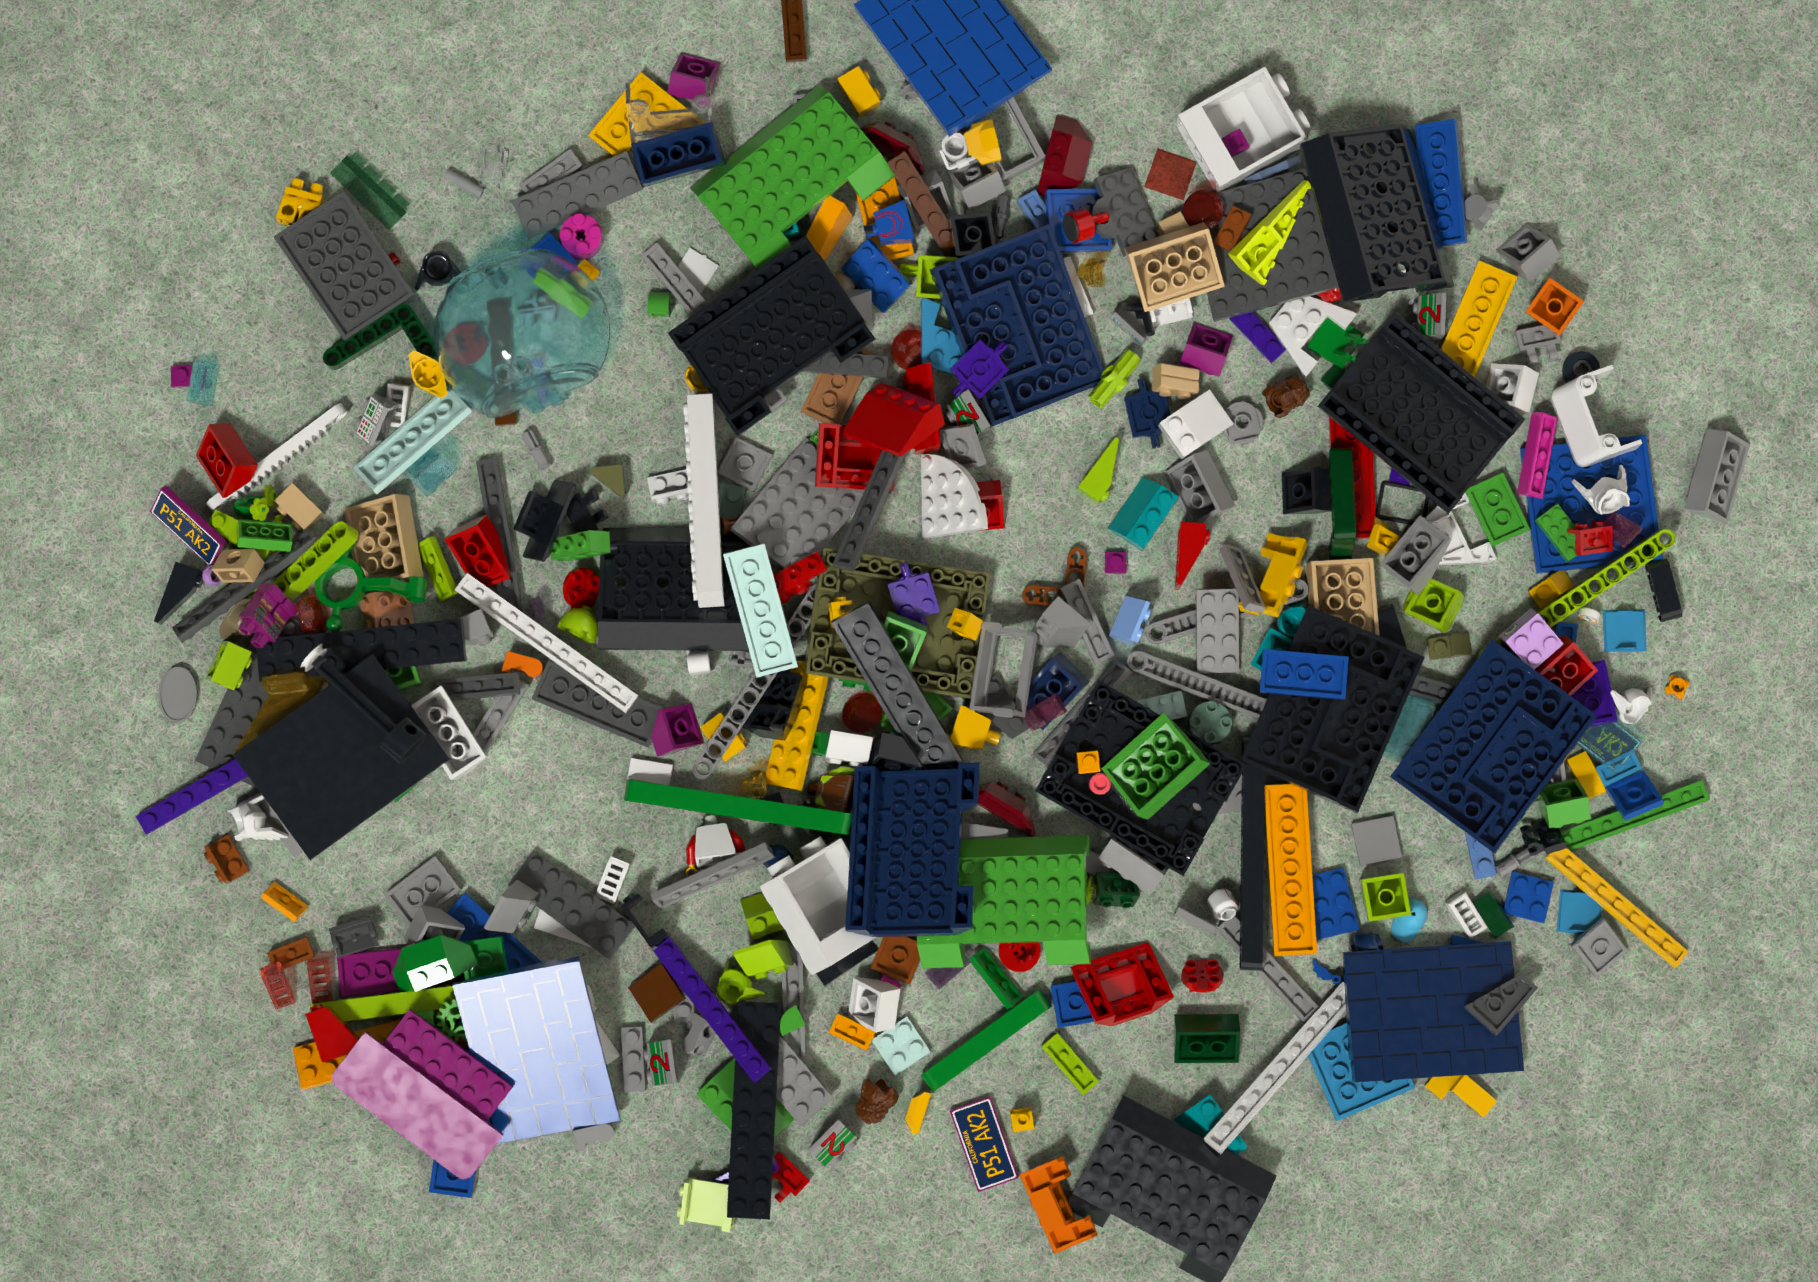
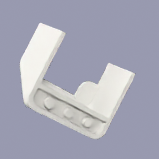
(1577, 423)

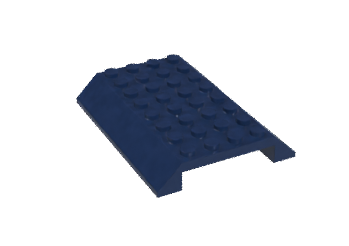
(909, 852)

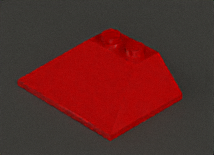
(843, 460)
(1123, 985)

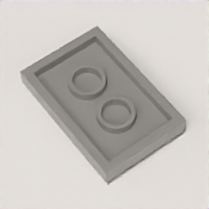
(427, 886)

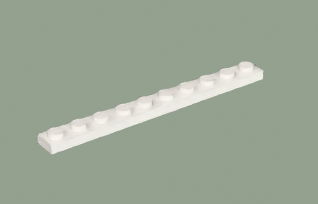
(546, 643)
(1278, 1071)

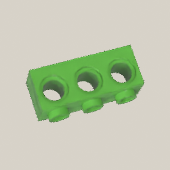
(580, 545)

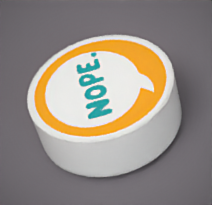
(1589, 615)

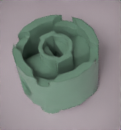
(1210, 722)

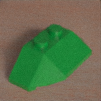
(432, 962)

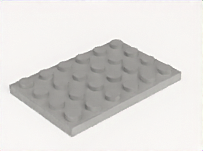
(793, 513)

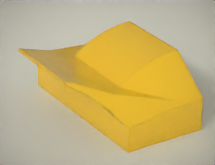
(983, 142)
(1382, 538)
(917, 1111)

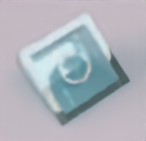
(430, 470)

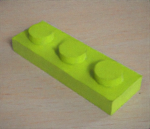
(437, 568)
(1070, 1064)

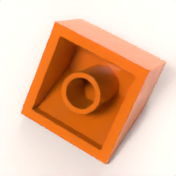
(1554, 306)

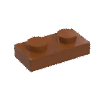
(1232, 228)
(292, 953)

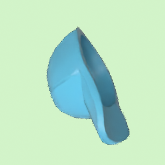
(1407, 927)

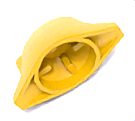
(427, 374)

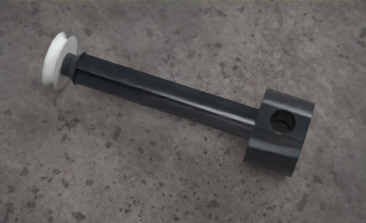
(400, 738)

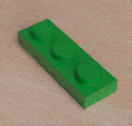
(996, 978)

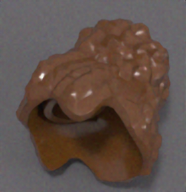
(1286, 395)
(875, 1101)

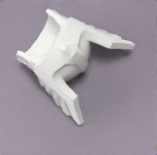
(1607, 494)
(251, 821)

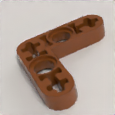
(1070, 561)

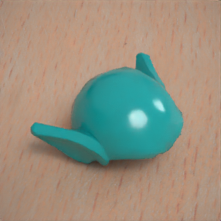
(1290, 619)

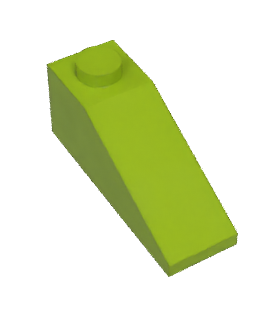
(1098, 480)
(227, 528)

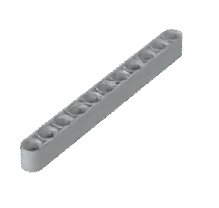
(753, 689)

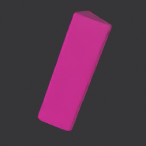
(1537, 455)

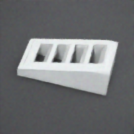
(404, 405)
(612, 861)
(1460, 918)

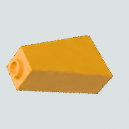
(829, 225)

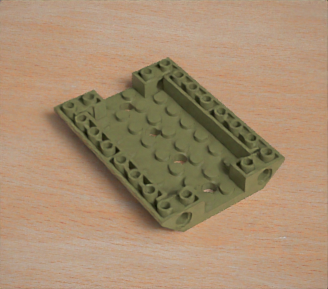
(941, 663)

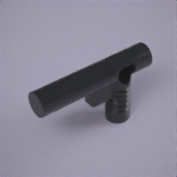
(1140, 314)

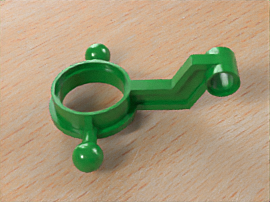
(413, 590)

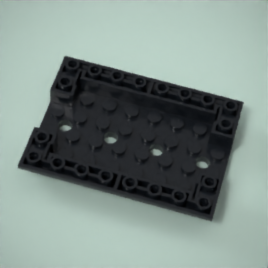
(1357, 214)
(657, 617)
(1172, 833)

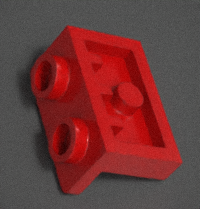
(1592, 538)

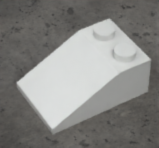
(1195, 424)

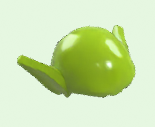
(735, 986)

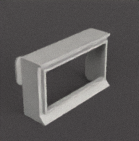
(1039, 156)
(985, 664)

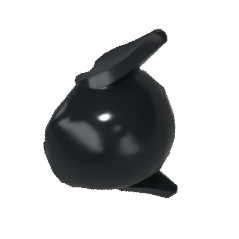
(436, 270)

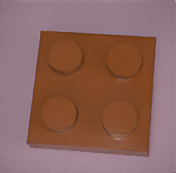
(897, 958)

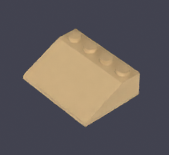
(1174, 266)
(385, 538)
(1345, 590)

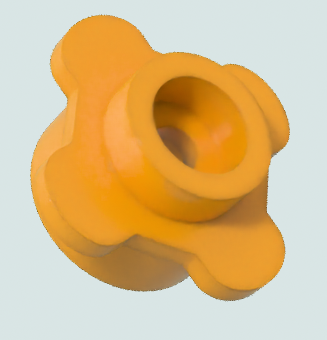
(1674, 680)

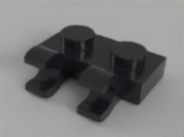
(580, 515)
(1549, 838)

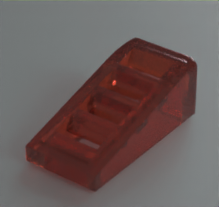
(318, 962)
(273, 973)

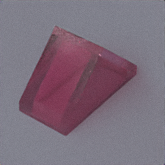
(1623, 529)

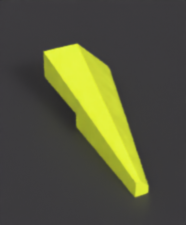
(1260, 247)

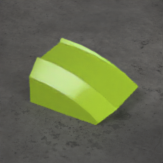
(1434, 605)

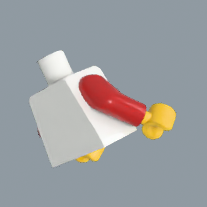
(712, 844)

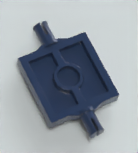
(1145, 413)

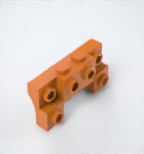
(1052, 1206)

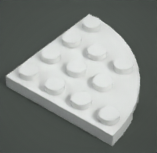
(949, 498)

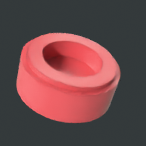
(1099, 783)

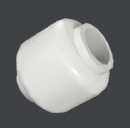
(1222, 904)

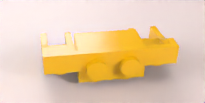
(1282, 572)

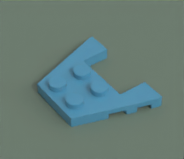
(937, 343)

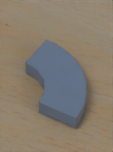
(1283, 166)

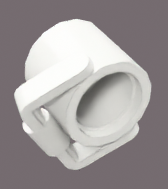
(955, 152)

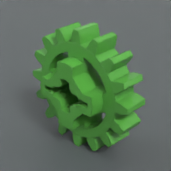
(452, 1013)

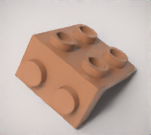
(385, 609)

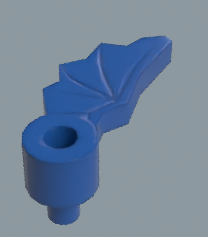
(1324, 974)

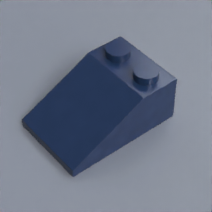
(1056, 677)

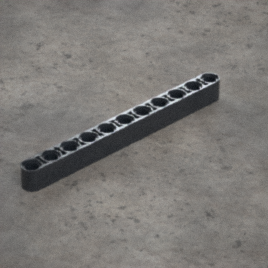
(1251, 867)

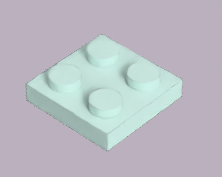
(901, 1046)

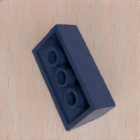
(678, 154)

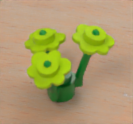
(259, 507)

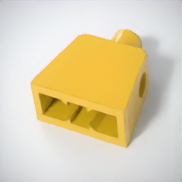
(972, 730)

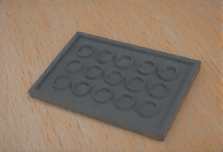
(344, 265)

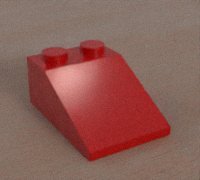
(1190, 543)
(479, 551)

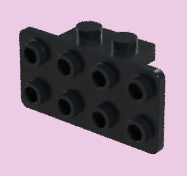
(542, 517)

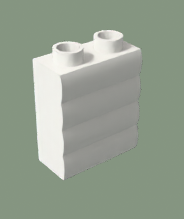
(1264, 118)
(813, 903)

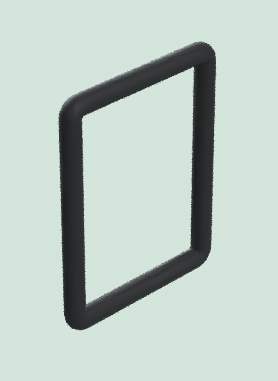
(1377, 514)

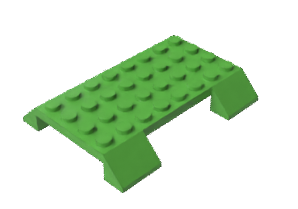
(789, 173)
(1021, 895)

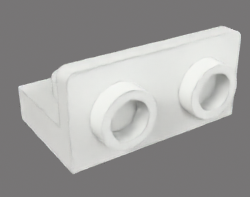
(668, 487)

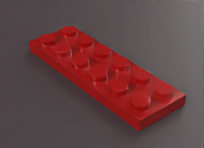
(1362, 477)

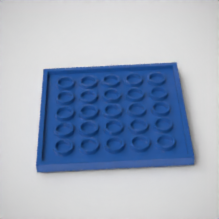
(1562, 492)

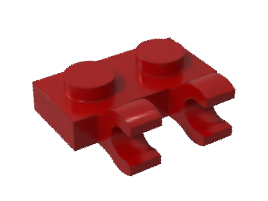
(789, 1177)

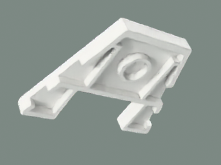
(1300, 320)
(1458, 550)

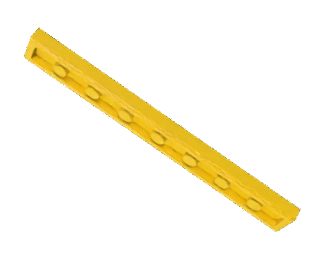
(1618, 906)

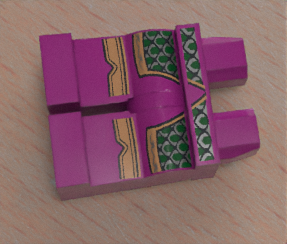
(266, 614)

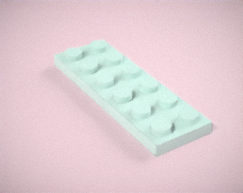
(412, 440)
(760, 610)

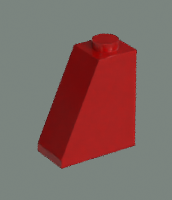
(330, 1033)

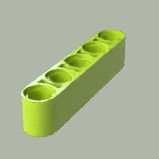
(316, 560)

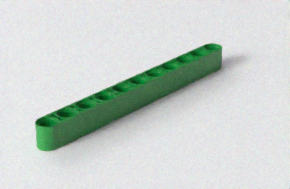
(738, 807)

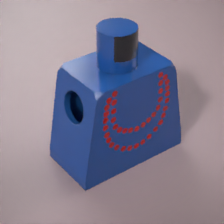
(891, 225)

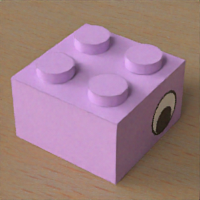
(1531, 639)

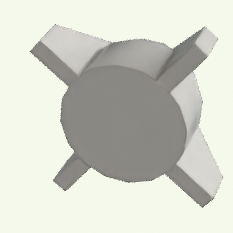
(1479, 209)

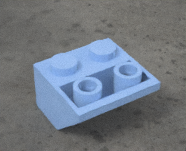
(1129, 619)

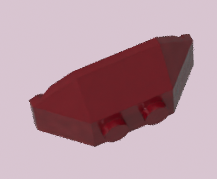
(891, 142)
(1065, 156)
(1006, 806)

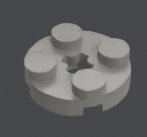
(1247, 413)

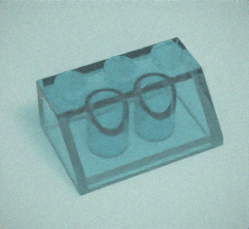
(1409, 727)

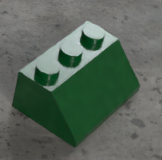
(1206, 1038)

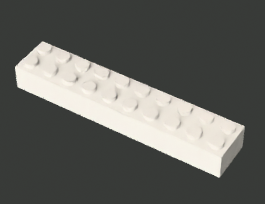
(703, 501)

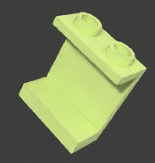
(705, 1203)

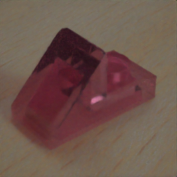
(1044, 712)

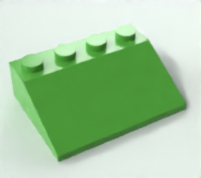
(1155, 766)
(719, 1098)

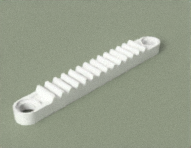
(284, 452)

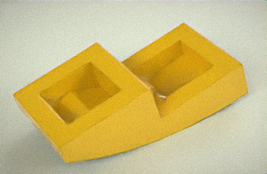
(1587, 775)

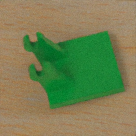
(1336, 343)

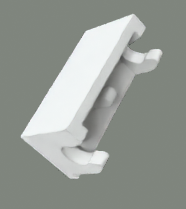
(1171, 313)

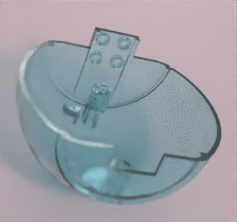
(520, 332)

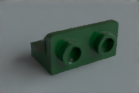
(1115, 891)

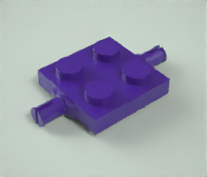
(979, 369)
(913, 595)

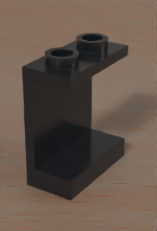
(657, 938)

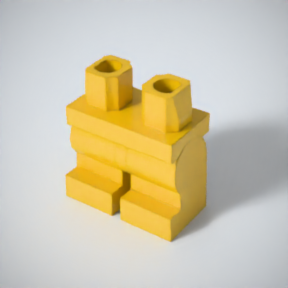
(299, 203)

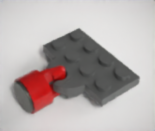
(1117, 214)

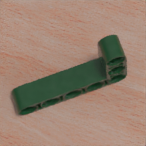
(379, 336)
(1342, 503)

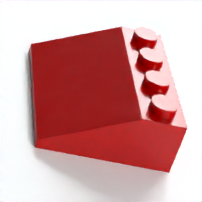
(893, 419)

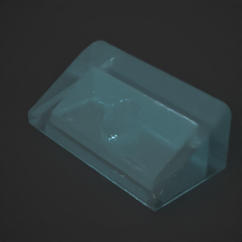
(202, 383)

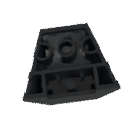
(776, 708)

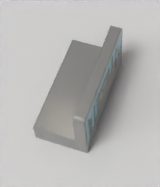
(1130, 325)

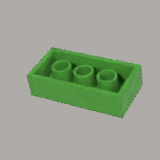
(1554, 526)
(264, 535)

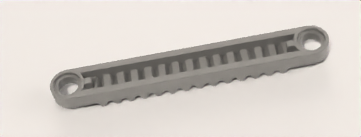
(1185, 623)
(1198, 685)

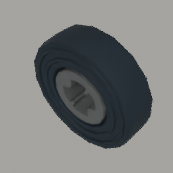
(1574, 362)

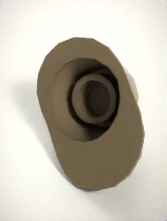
(229, 626)

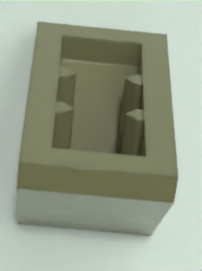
(612, 477)

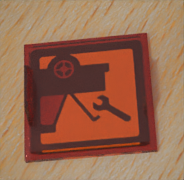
(1170, 174)

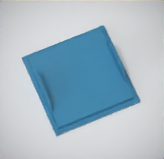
(1624, 630)
(1576, 912)

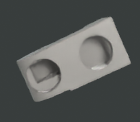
(699, 1036)
(594, 1133)

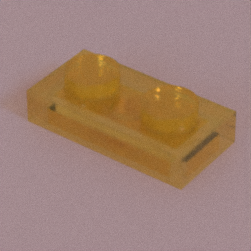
(285, 683)

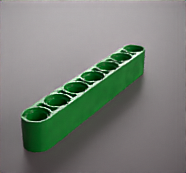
(986, 1040)

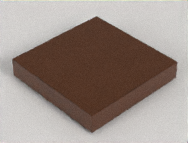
(657, 993)

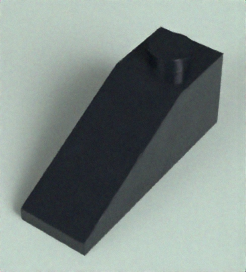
(180, 587)
(845, 964)

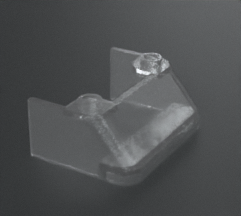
(648, 125)

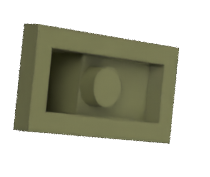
(1449, 646)

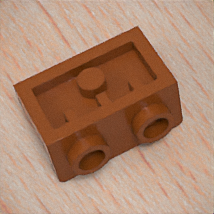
(226, 860)

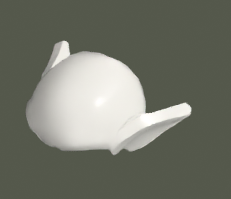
(1632, 704)

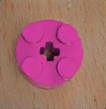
(581, 225)

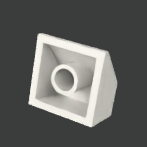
(1513, 385)
(848, 748)
(874, 1004)

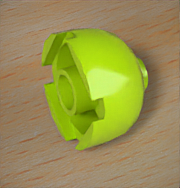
(580, 623)

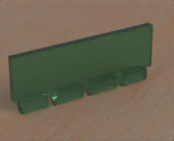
(365, 189)

